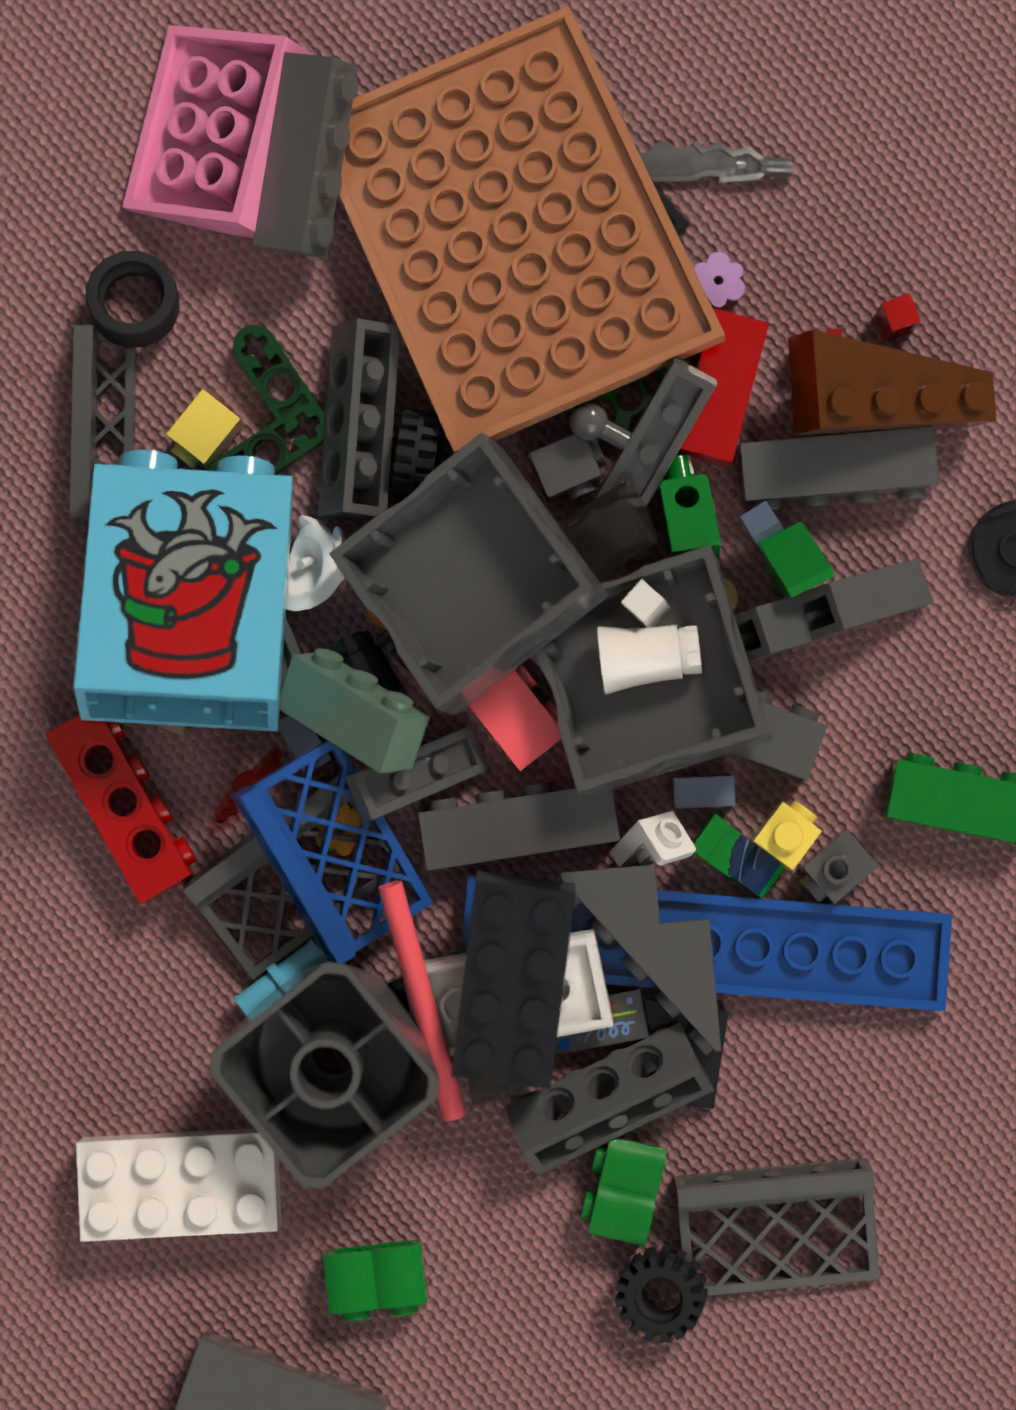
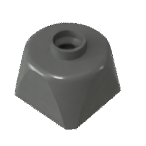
(315, 1117)

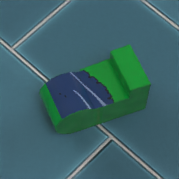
(736, 856)

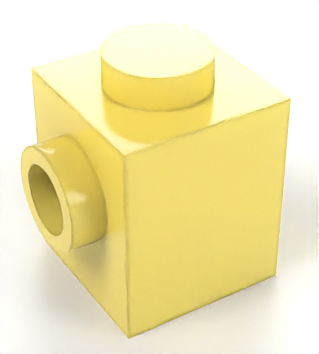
(787, 833)

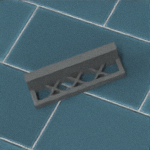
(85, 414)

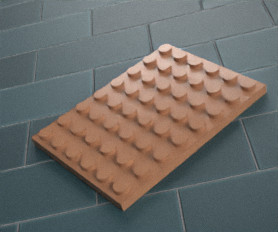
(518, 232)

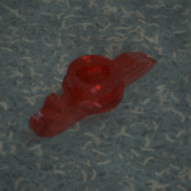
(263, 768)

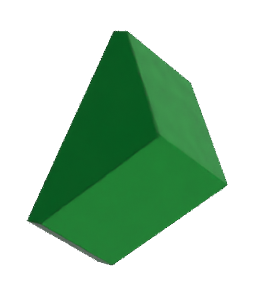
(794, 561)

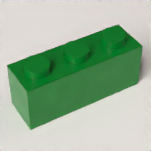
(951, 799)

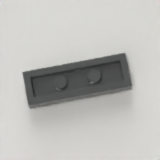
(436, 767)

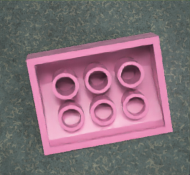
(208, 129)

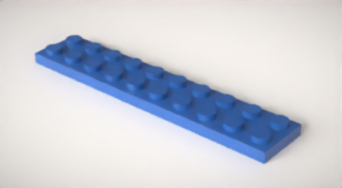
(801, 949)

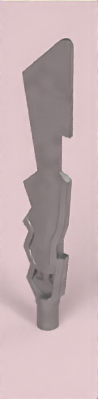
(673, 164)

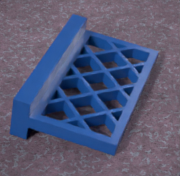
(296, 872)

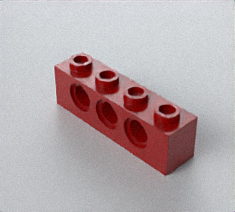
(147, 877)

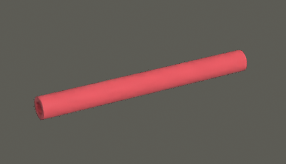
(421, 996)

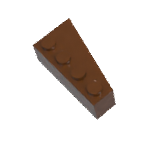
(872, 388)

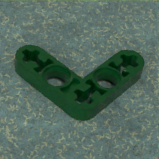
(286, 411)

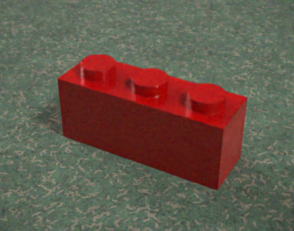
(734, 367)

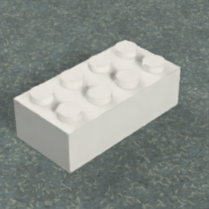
(177, 1185)

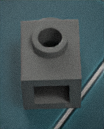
(568, 468)
(836, 868)

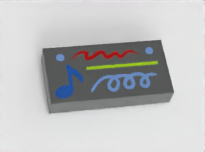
(629, 1024)

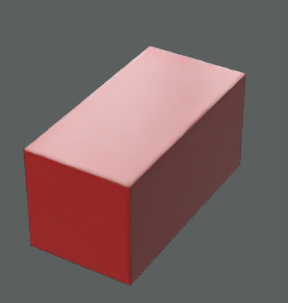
(897, 317)

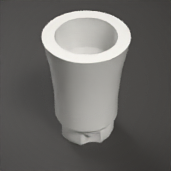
(647, 655)

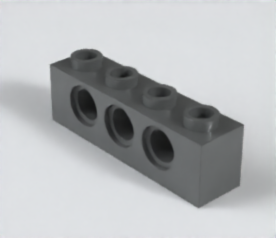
(359, 420)
(632, 1103)

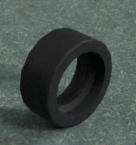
(121, 266)

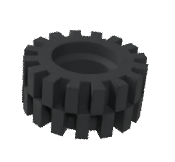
(647, 1318)

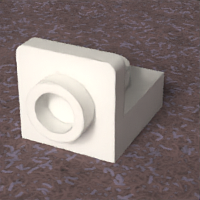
(654, 840)

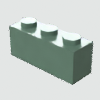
(353, 711)

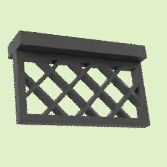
(247, 857)
(785, 1186)

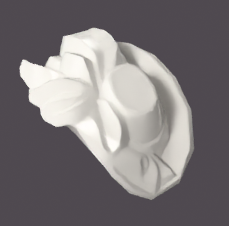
(311, 569)

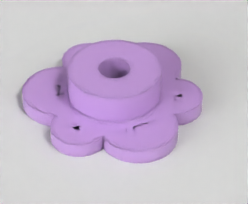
(719, 266)

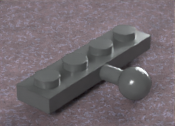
(657, 434)

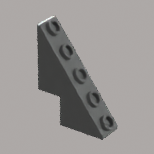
(833, 609)
(669, 953)

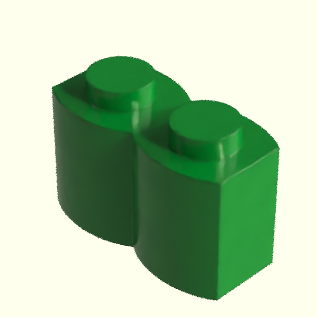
(625, 1190)
(375, 1278)

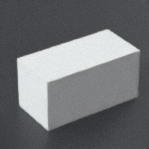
(646, 604)

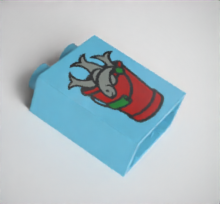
(185, 593)

